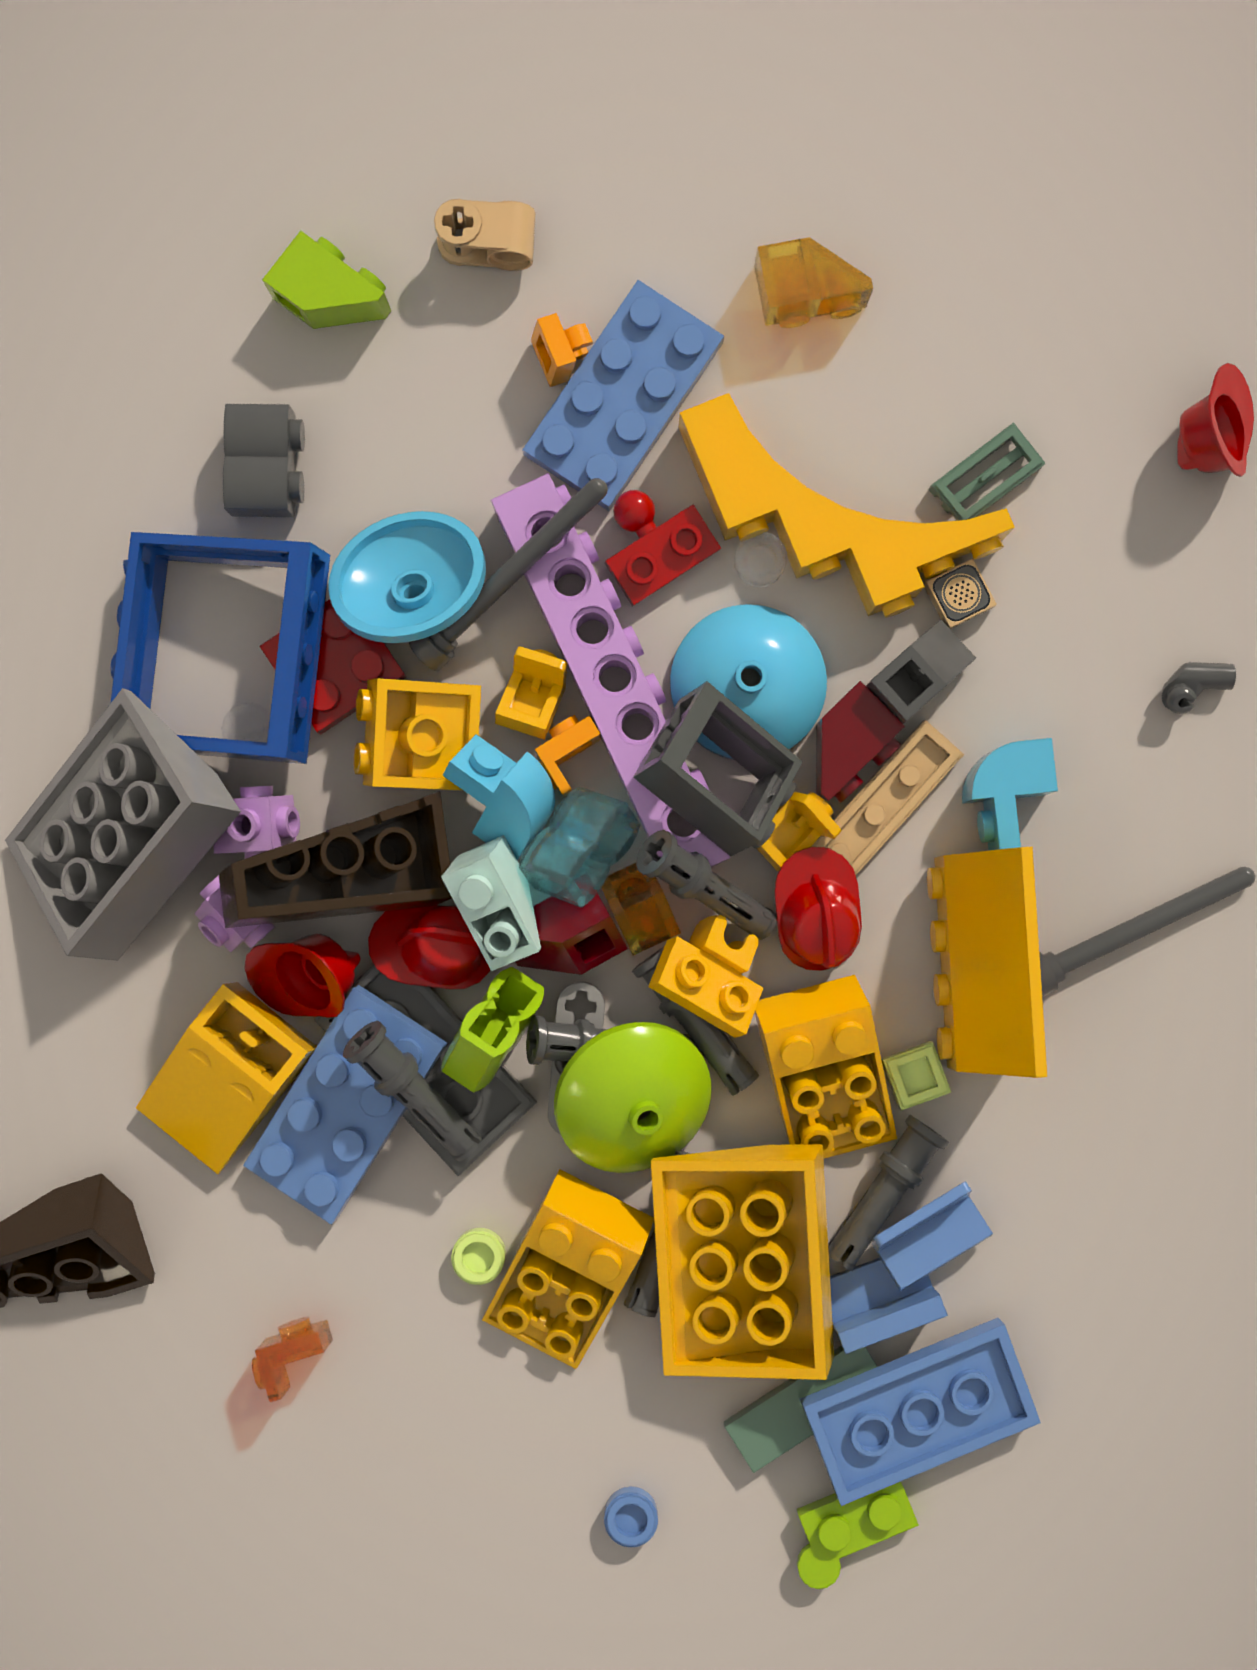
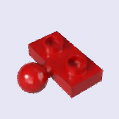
(660, 551)

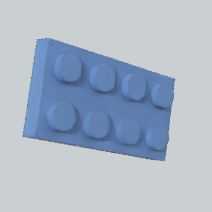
(624, 393)
(334, 1115)
(920, 1411)

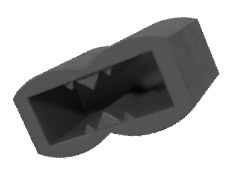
(261, 460)

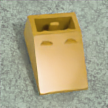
(826, 1066)
(225, 1075)
(569, 1269)

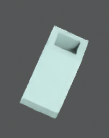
(494, 902)

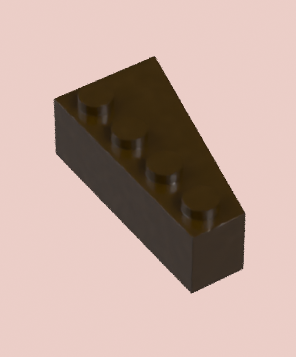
(348, 870)

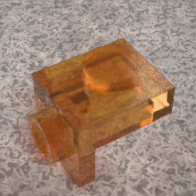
(294, 1342)

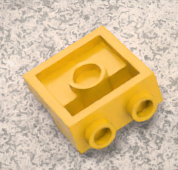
(413, 731)

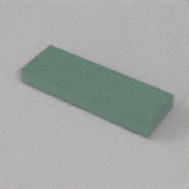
(778, 1419)

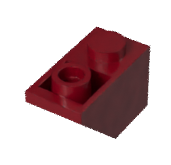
(850, 737)
(573, 936)

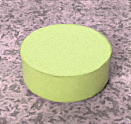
(478, 1256)

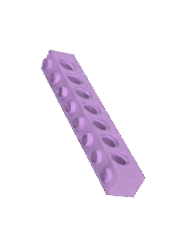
(521, 516)

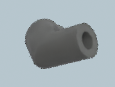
(1192, 679)

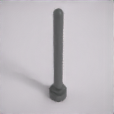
(438, 648)
(1056, 966)

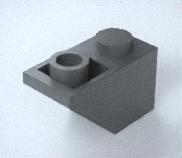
(921, 671)

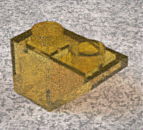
(807, 281)

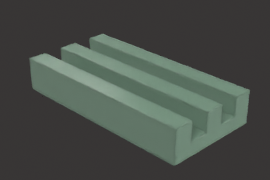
(952, 502)

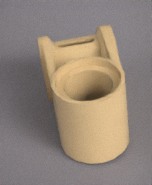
(491, 236)

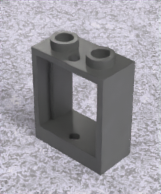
(742, 739)

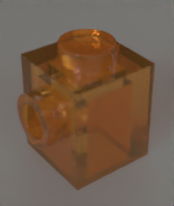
(643, 916)

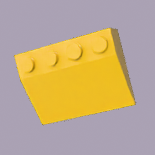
(988, 963)
(744, 1263)

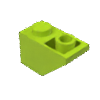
(322, 288)

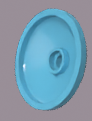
(407, 577)
(763, 640)

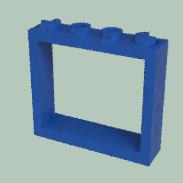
(299, 635)

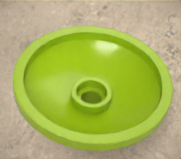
(617, 1080)

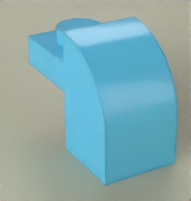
(1001, 777)
(515, 794)

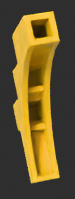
(881, 554)

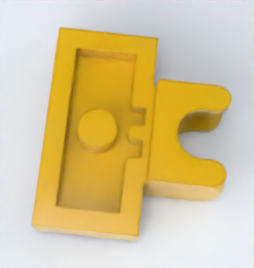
(708, 976)

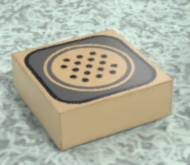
(960, 594)

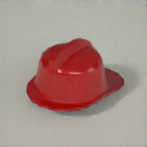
(1218, 427)
(817, 908)
(427, 948)
(302, 975)

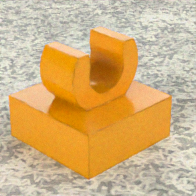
(559, 348)

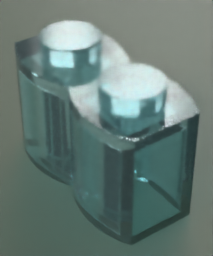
(579, 846)

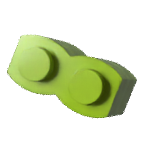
(492, 1029)

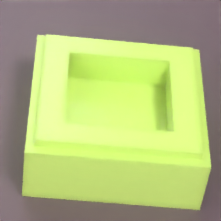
(916, 1075)

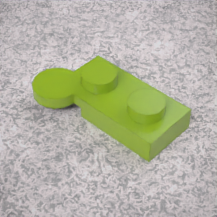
(845, 1529)

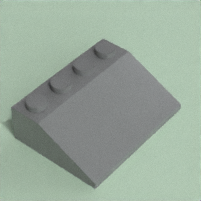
(119, 830)

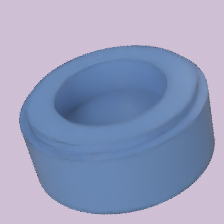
(631, 1517)

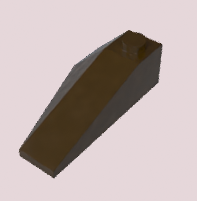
(74, 1242)

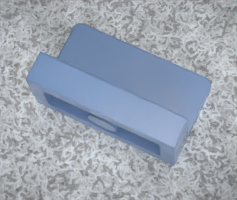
(931, 1237)
(872, 1308)

